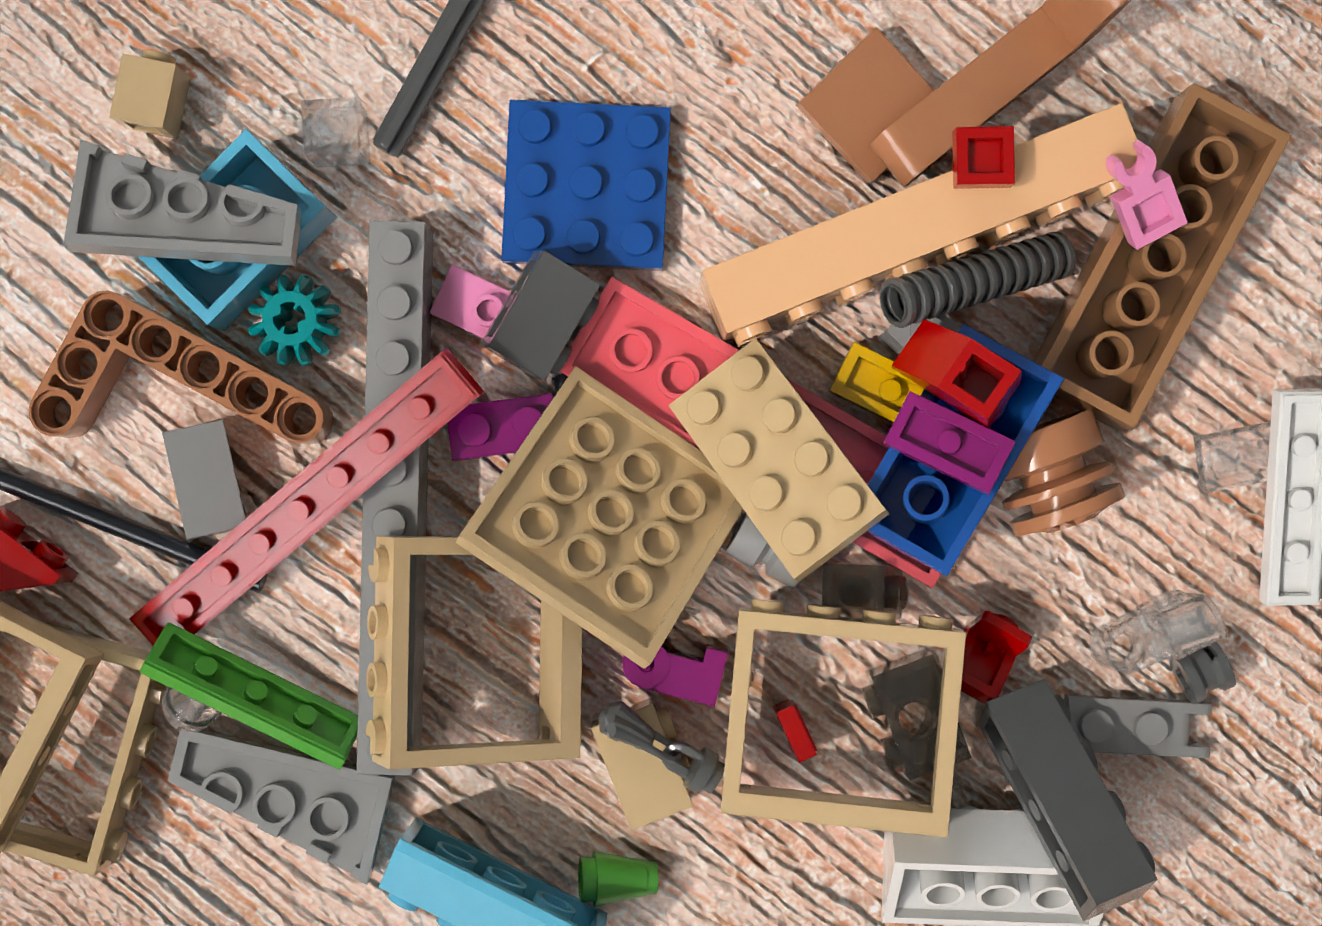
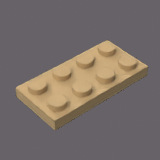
(778, 460)

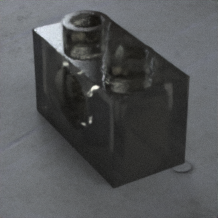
(890, 689)

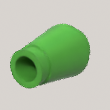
(615, 878)

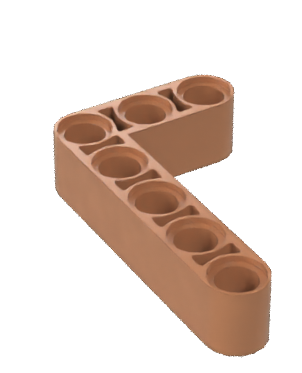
(990, 83)
(180, 363)

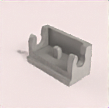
(204, 479)

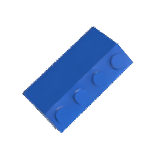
(934, 513)

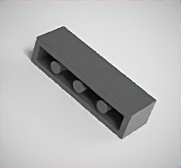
(1067, 800)

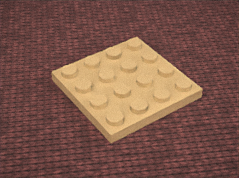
(605, 518)

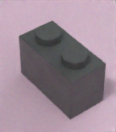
(542, 315)

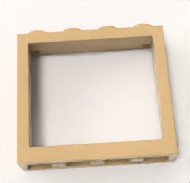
(389, 673)
(50, 715)
(123, 786)
(840, 808)

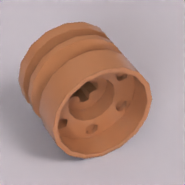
(1057, 477)

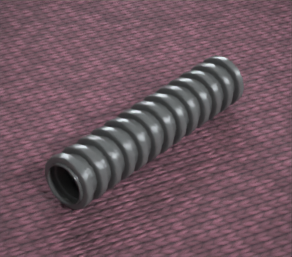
(976, 279)

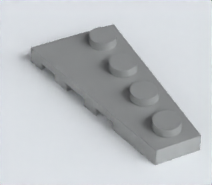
(153, 212)
(289, 796)

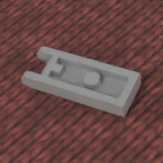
(1136, 725)

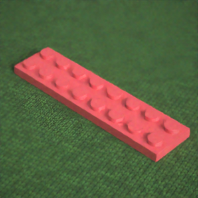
(658, 356)

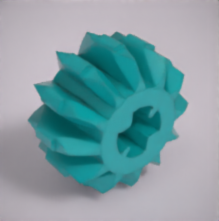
(279, 310)

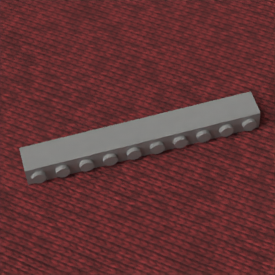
(397, 503)

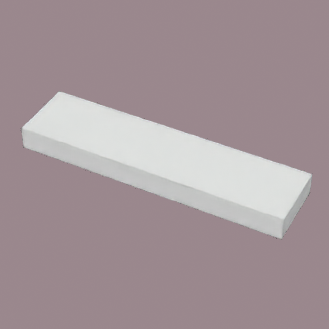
(1293, 501)

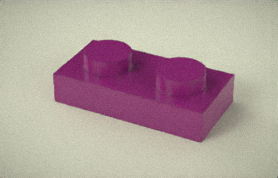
(494, 426)
(949, 443)

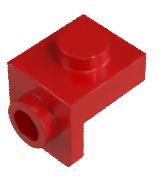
(990, 653)

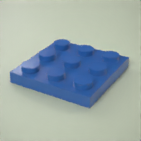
(586, 184)

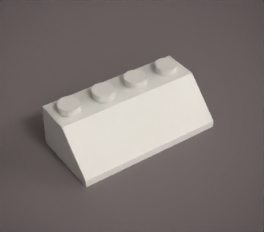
(979, 876)

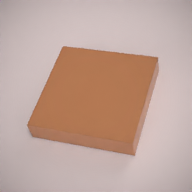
(863, 99)

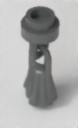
(625, 725)

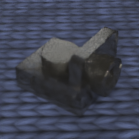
(864, 587)

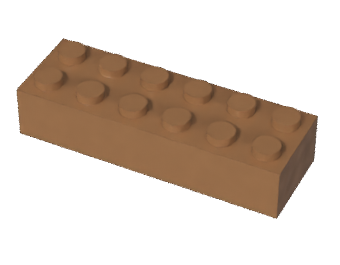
(1138, 304)

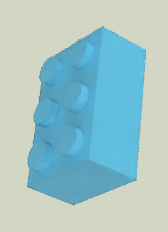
(226, 289)

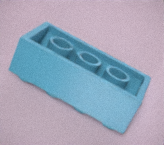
(475, 887)

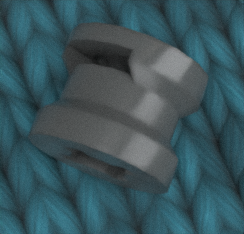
(1203, 673)

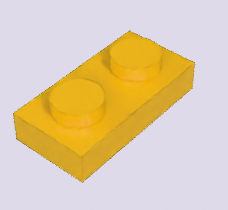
(872, 383)

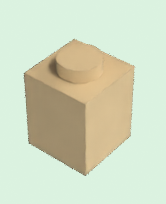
(150, 94)

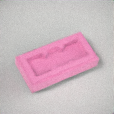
(468, 301)

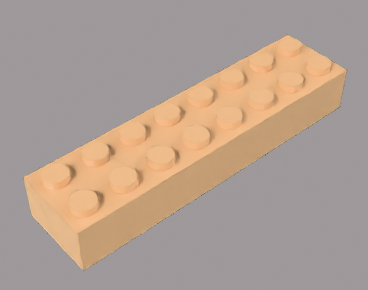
(913, 227)

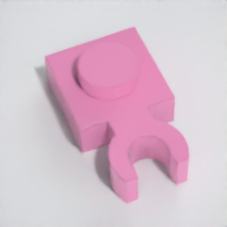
(1148, 202)

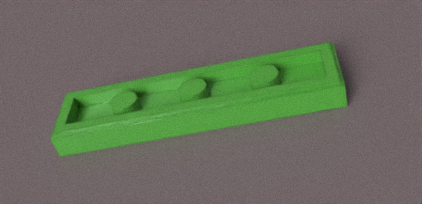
(251, 695)

